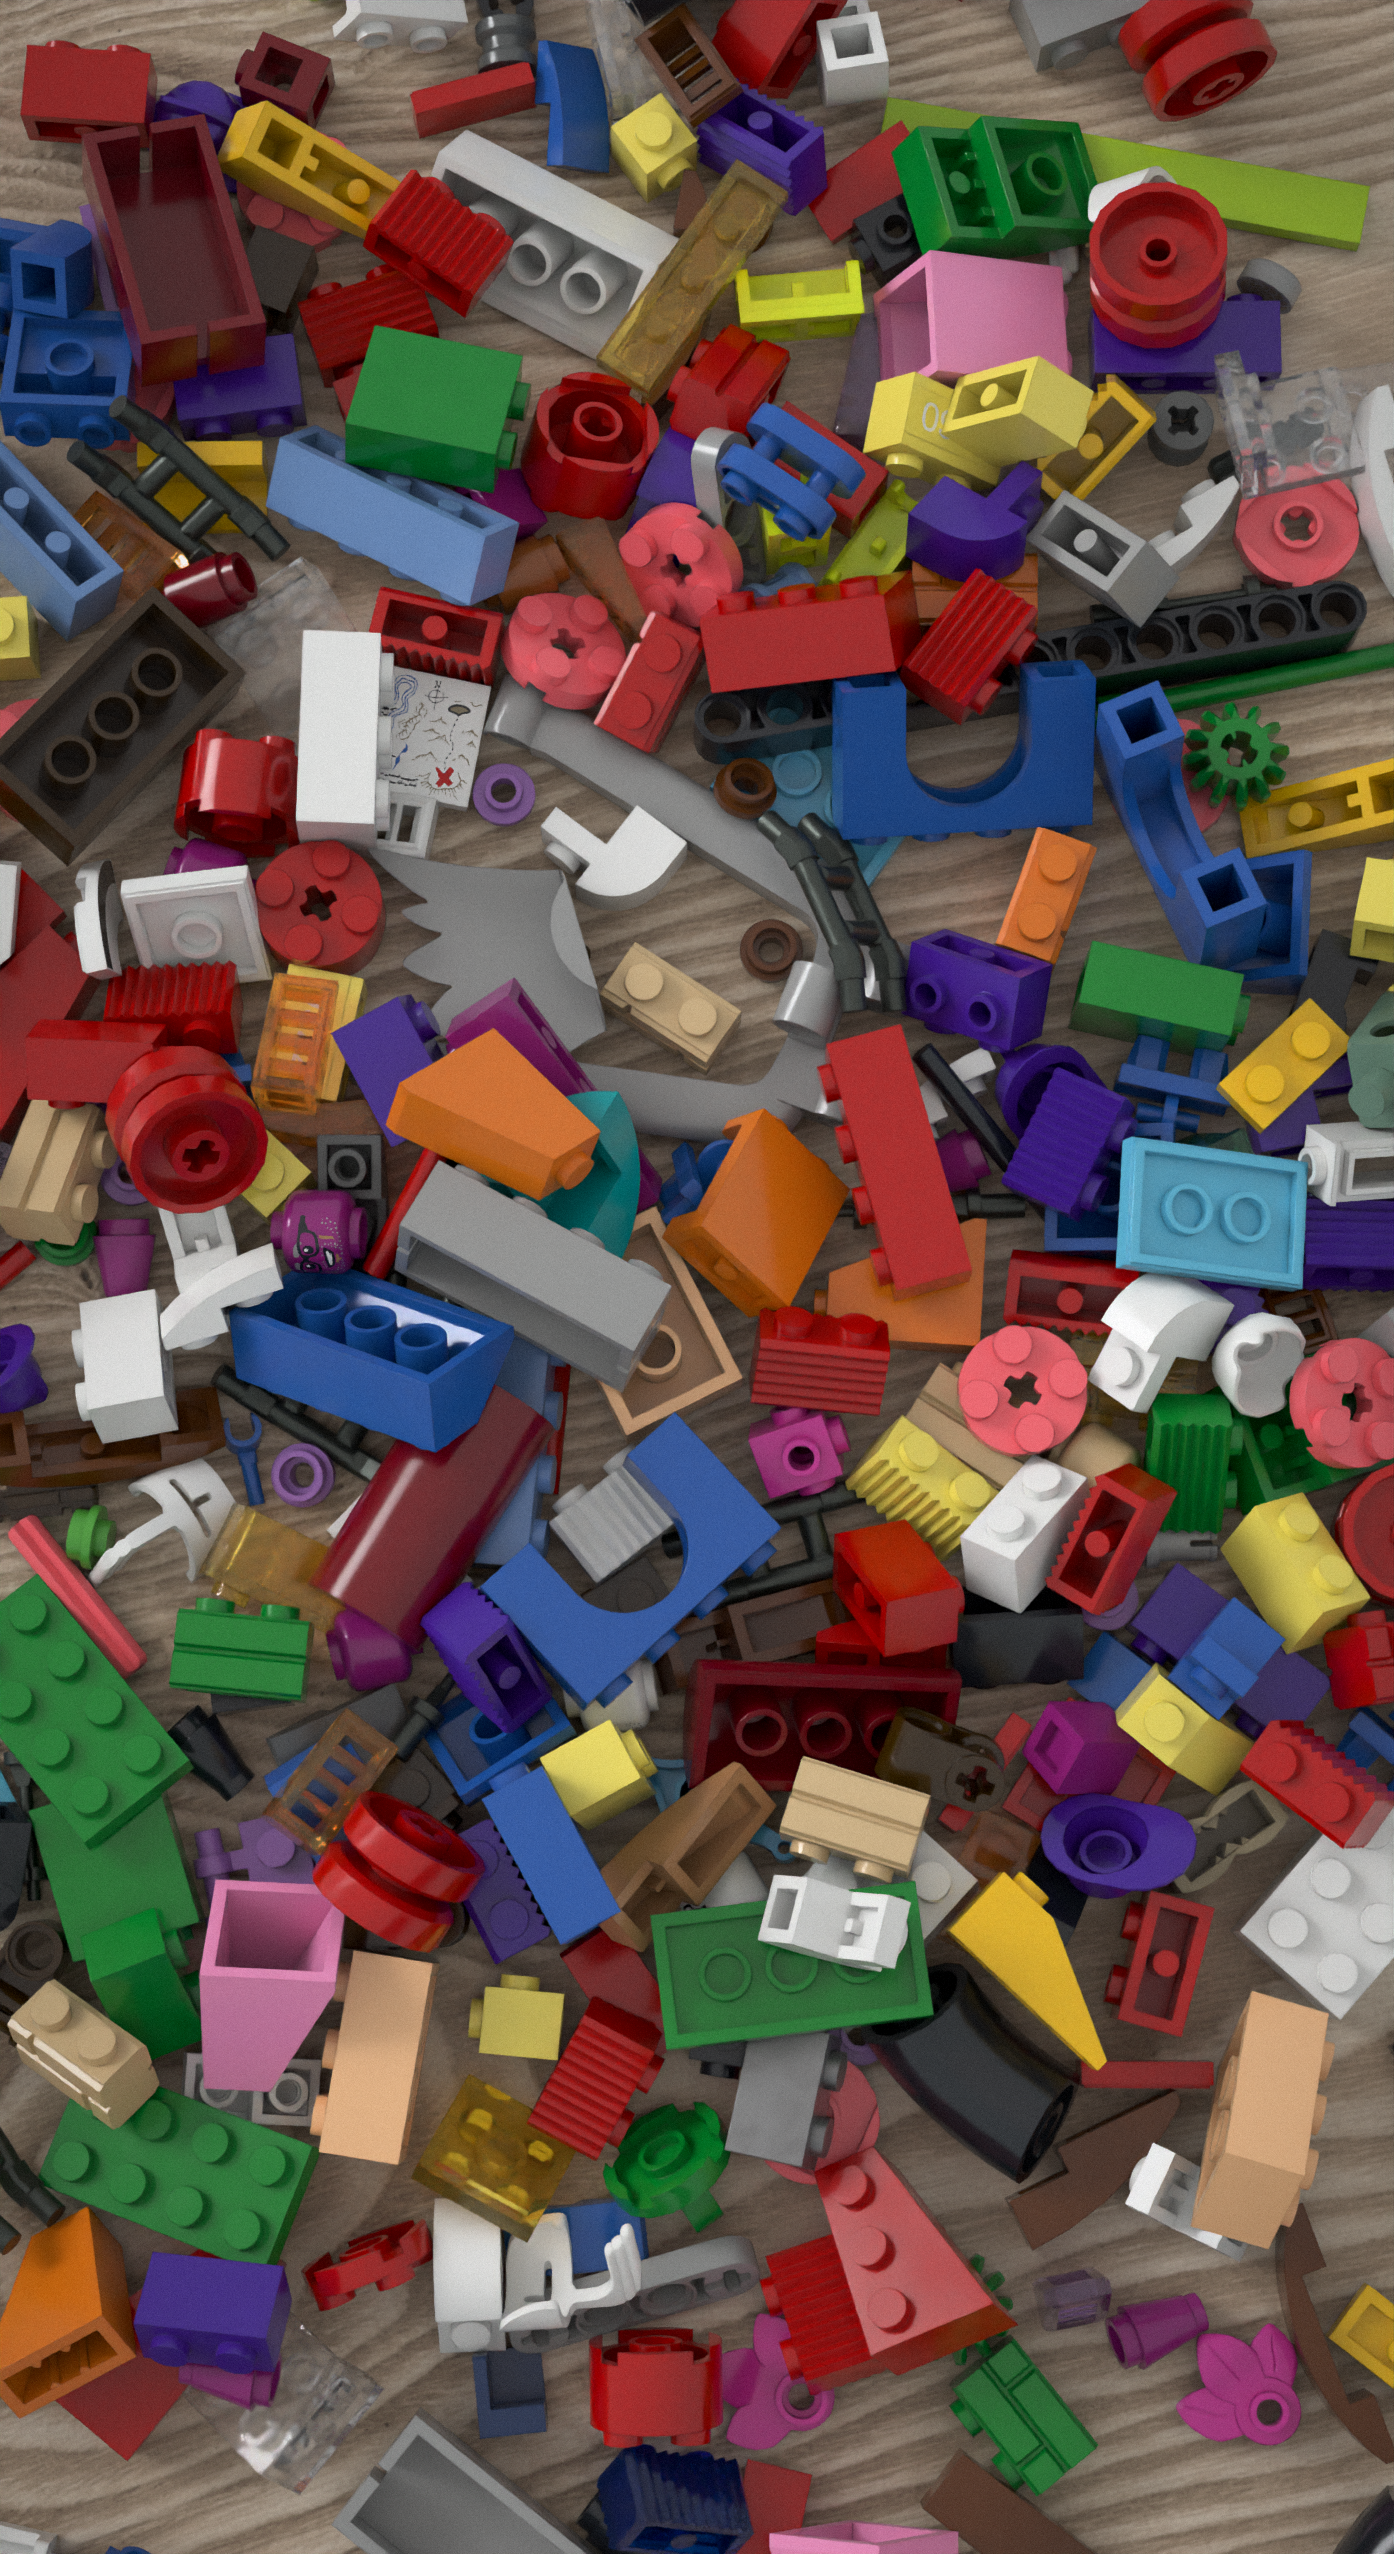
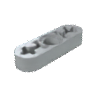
(714, 501)

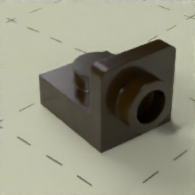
(629, 1590)
(421, 1786)

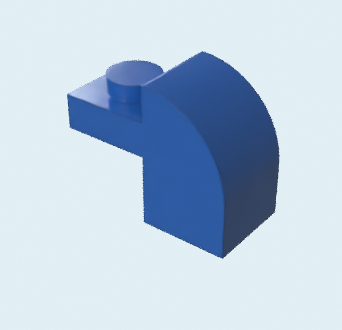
(47, 266)
(1226, 1658)

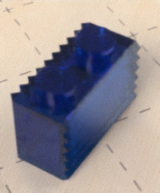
(674, 2503)

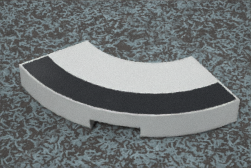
(98, 920)

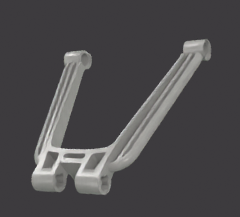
(735, 846)

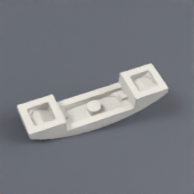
(1375, 487)

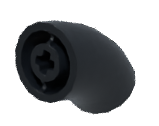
(977, 2074)

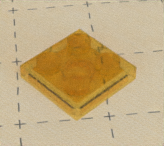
(493, 2159)

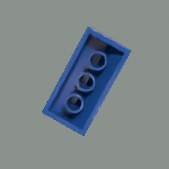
(372, 1354)

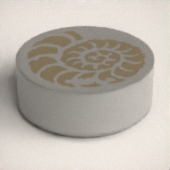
(1270, 282)

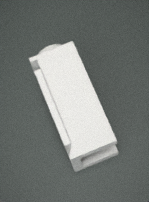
(1331, 1162)

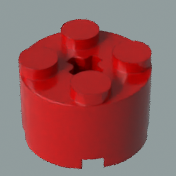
(588, 447)
(239, 792)
(326, 875)
(656, 2386)

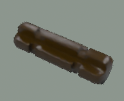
(46, 1502)

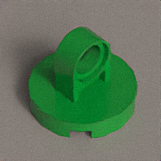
(671, 2164)

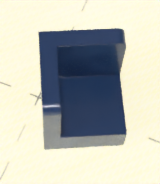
(509, 2393)

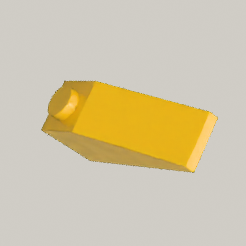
(303, 169)
(1323, 813)
(1025, 1954)

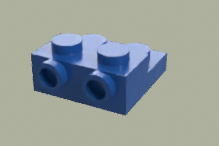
(65, 377)

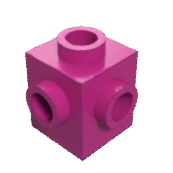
(790, 1467)

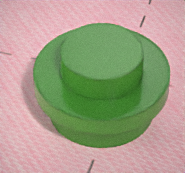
(90, 1535)

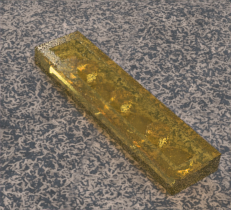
(692, 278)

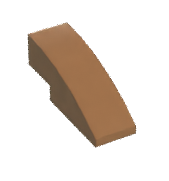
(683, 1852)

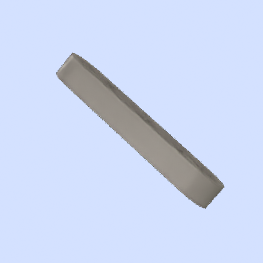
(668, 2286)

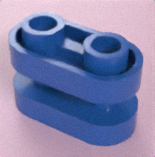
(797, 507)

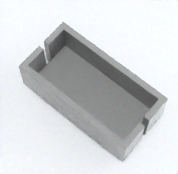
(531, 1274)
(448, 2502)

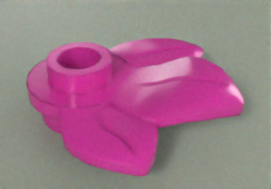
(1238, 2381)
(759, 2388)

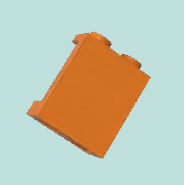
(760, 1215)

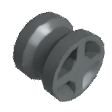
(506, 41)
(1172, 441)

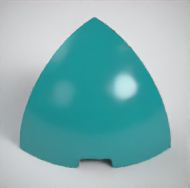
(610, 1192)

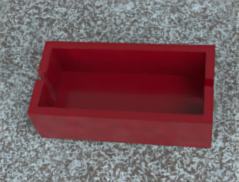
(173, 251)

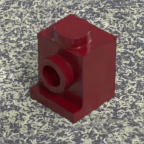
(284, 62)

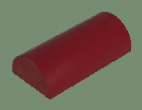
(430, 1518)
(788, 1710)

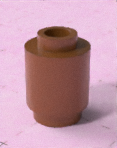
(533, 570)

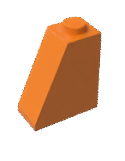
(496, 1118)
(930, 1322)
(65, 2314)

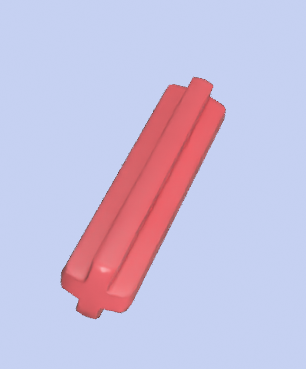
(77, 1595)

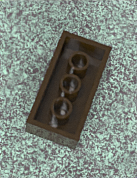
(112, 724)

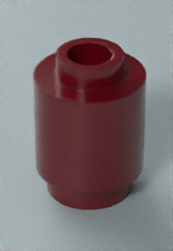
(212, 588)

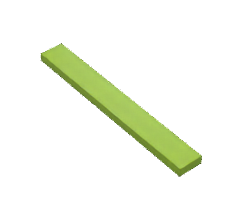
(1244, 193)

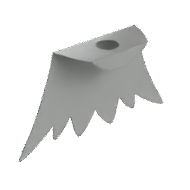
(499, 929)

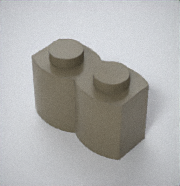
(1230, 1825)

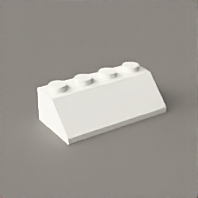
(572, 255)

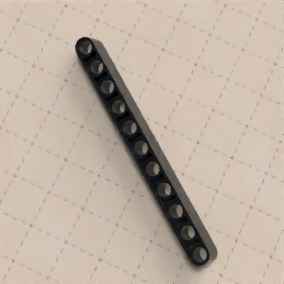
(1111, 640)

